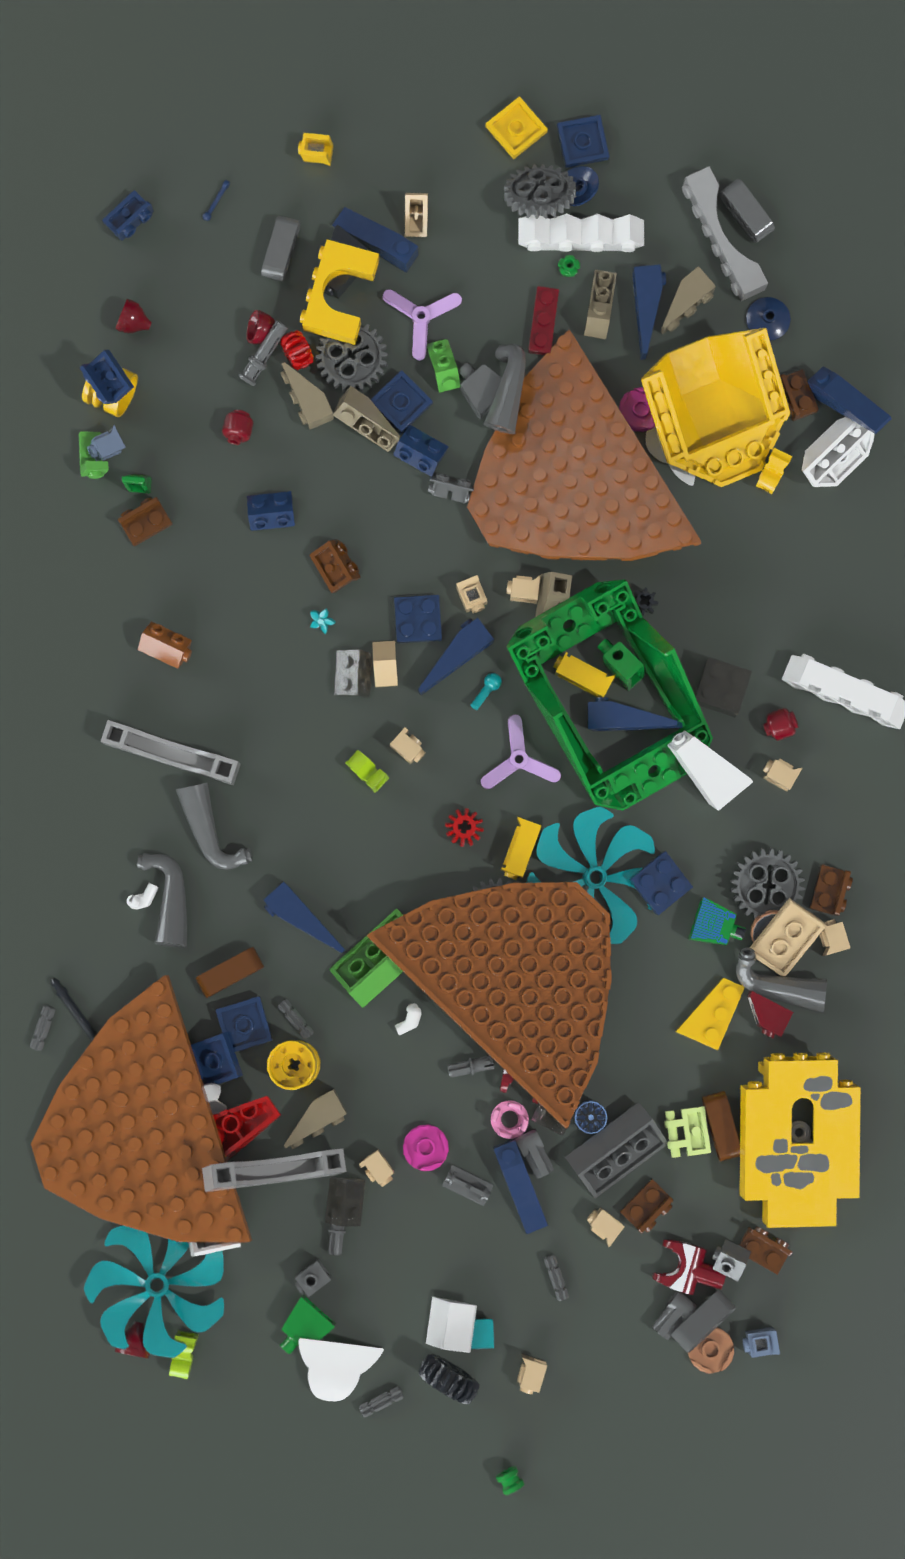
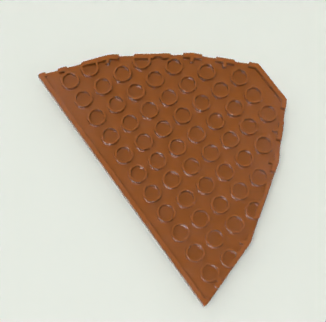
(574, 473)
(519, 975)
(138, 1130)

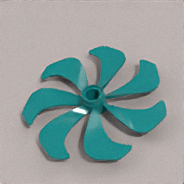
(585, 830)
(155, 1336)

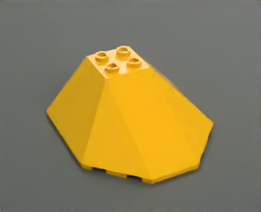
(718, 405)

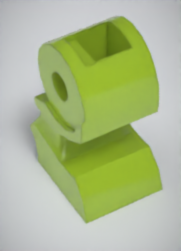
(367, 771)
(182, 1363)

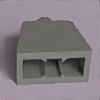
(479, 387)

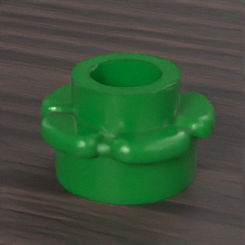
(569, 271)

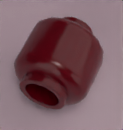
(237, 427)
(781, 724)

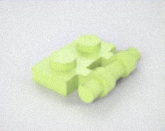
(694, 1128)

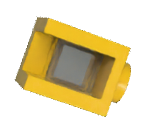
(316, 148)

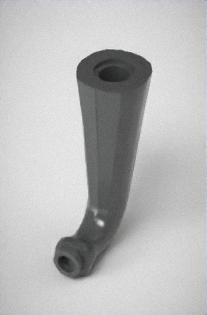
(506, 403)
(198, 811)
(173, 912)
(799, 992)

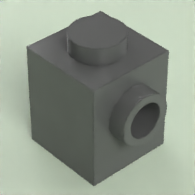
(731, 1259)
(312, 1278)

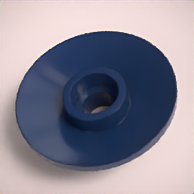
(587, 181)
(757, 318)

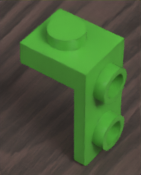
(444, 365)
(88, 465)

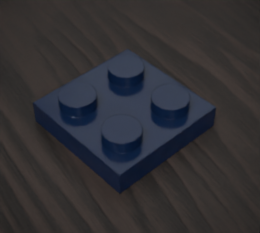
(583, 141)
(401, 401)
(418, 619)
(660, 883)
(245, 1023)
(216, 1059)

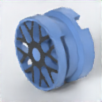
(590, 1117)

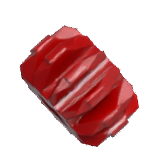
(297, 350)
(459, 821)

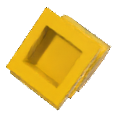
(773, 470)

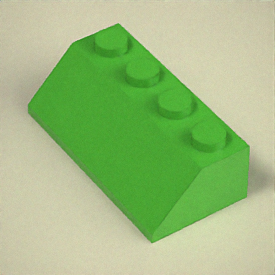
(366, 968)

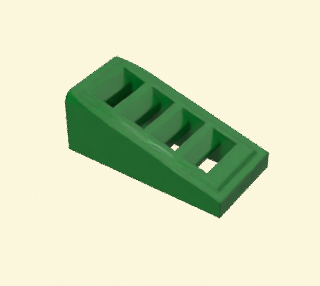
(137, 483)

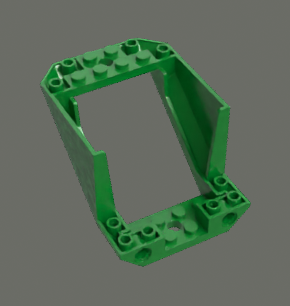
(592, 612)

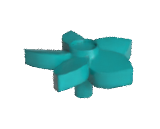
(321, 620)

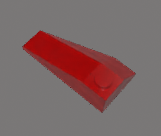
(244, 1123)

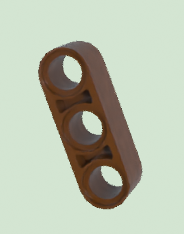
(229, 972)
(721, 1125)

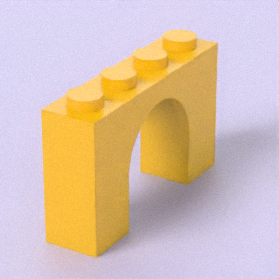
(335, 261)

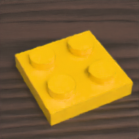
(516, 127)

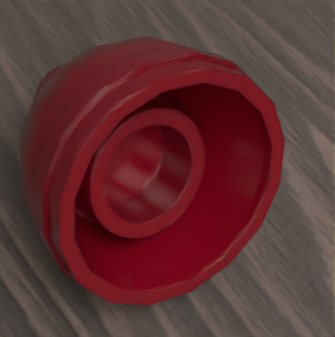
(132, 318)
(259, 326)
(134, 1338)

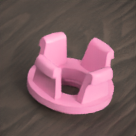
(519, 1128)

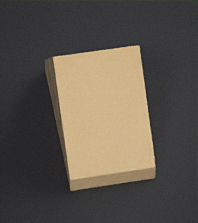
(416, 214)
(385, 664)

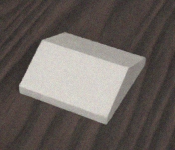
(451, 1325)

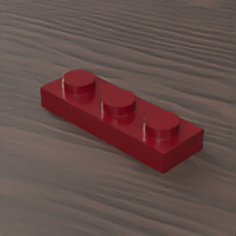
(543, 320)

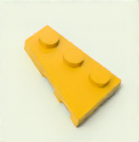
(712, 1017)

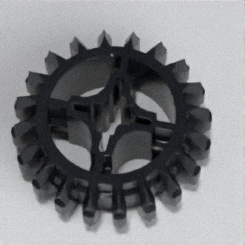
(448, 1379)

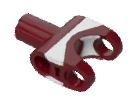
(690, 1269)

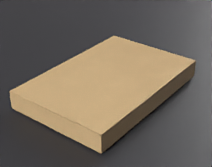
(787, 937)

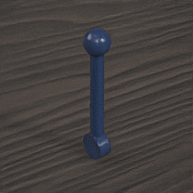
(207, 215)

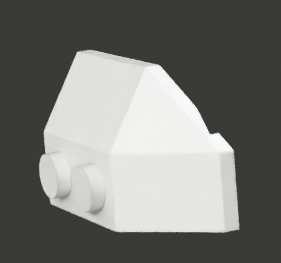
(837, 453)

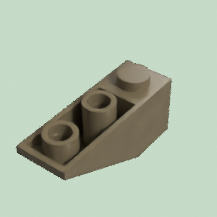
(692, 291)
(600, 304)
(311, 400)
(364, 417)
(552, 590)
(320, 1113)

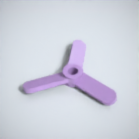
(421, 325)
(518, 749)

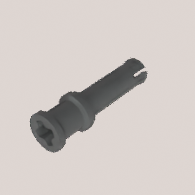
(258, 361)

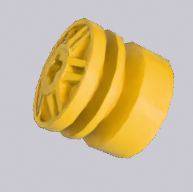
(116, 409)
(280, 1064)

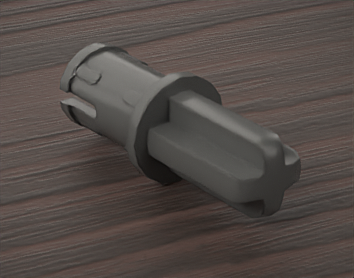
(470, 1066)
(336, 1239)

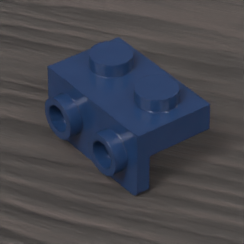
(128, 216)
(107, 378)
(420, 450)
(270, 511)

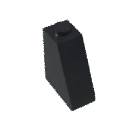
(339, 284)

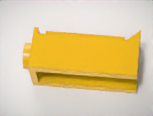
(582, 675)
(520, 849)

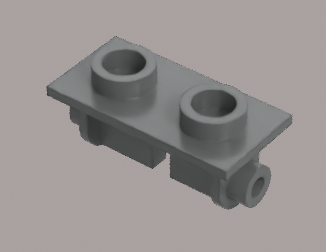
(443, 485)
(468, 1185)

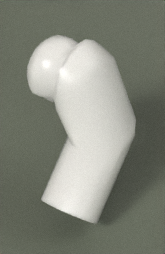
(143, 900)
(412, 1019)

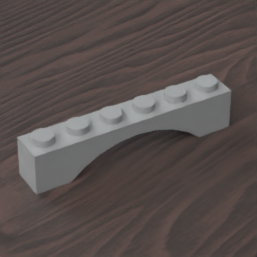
(744, 273)
(170, 753)
(276, 1170)

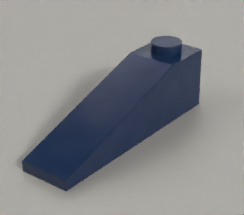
(379, 239)
(647, 291)
(847, 400)
(467, 644)
(612, 716)
(290, 908)
(520, 1186)

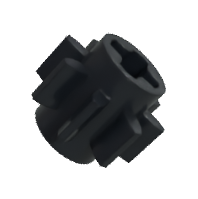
(645, 595)

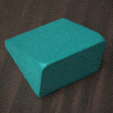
(483, 1334)

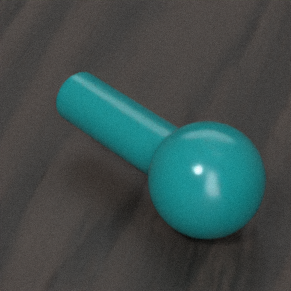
(491, 683)

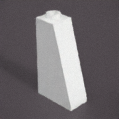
(709, 771)

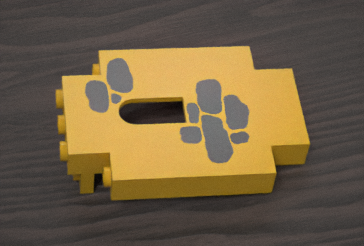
(799, 1179)

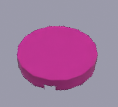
(637, 410)
(425, 1147)

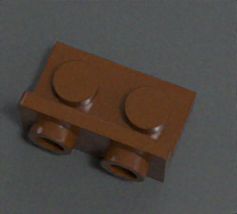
(798, 395)
(144, 521)
(335, 565)
(831, 890)
(647, 1206)
(764, 1250)

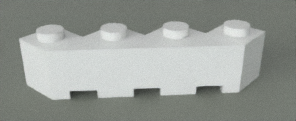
(587, 234)
(837, 687)

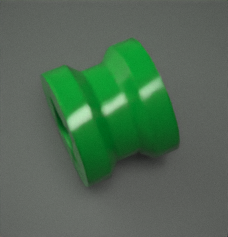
(510, 1480)

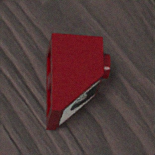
(769, 1015)

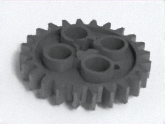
(539, 191)
(363, 373)
(746, 882)

